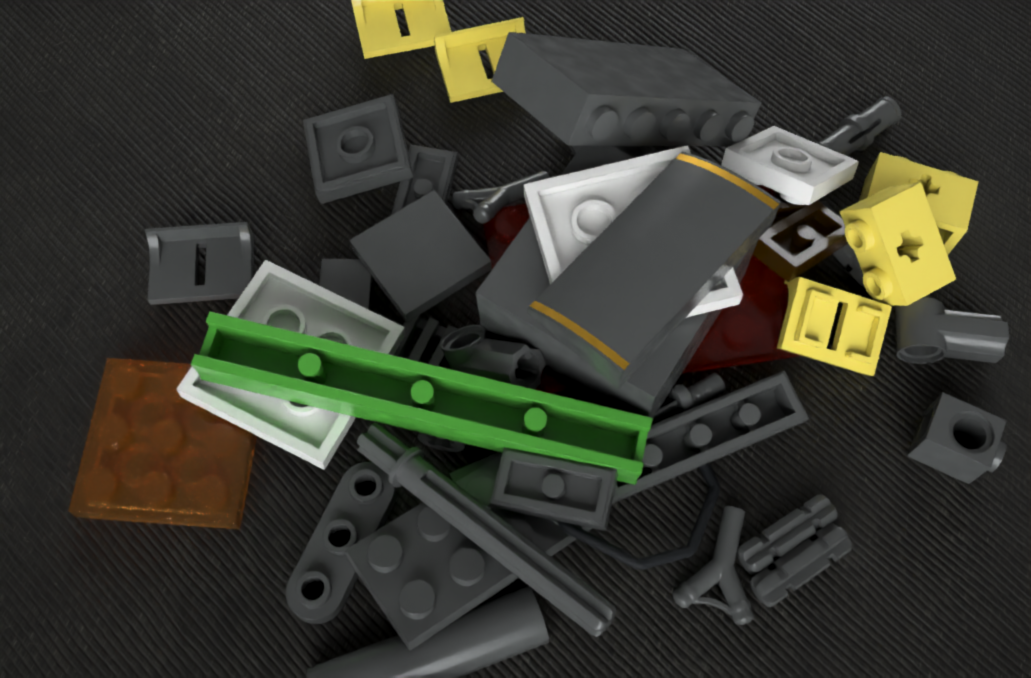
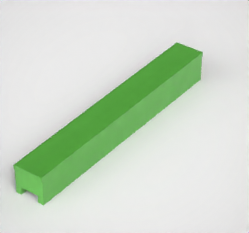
(419, 396)

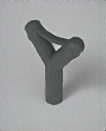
(490, 201)
(720, 571)

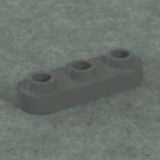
(330, 563)

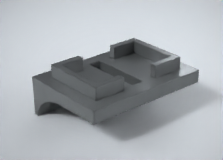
(176, 257)

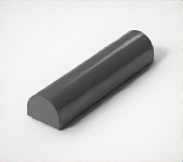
(716, 431)
(472, 642)

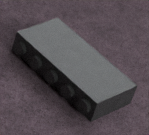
(622, 93)

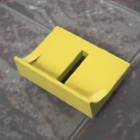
(380, 29)
(461, 61)
(810, 322)

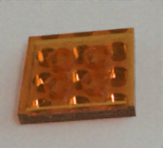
(160, 454)

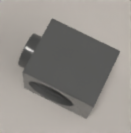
(937, 447)

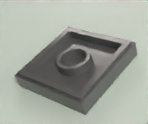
(357, 149)
(420, 255)

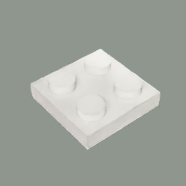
(789, 165)

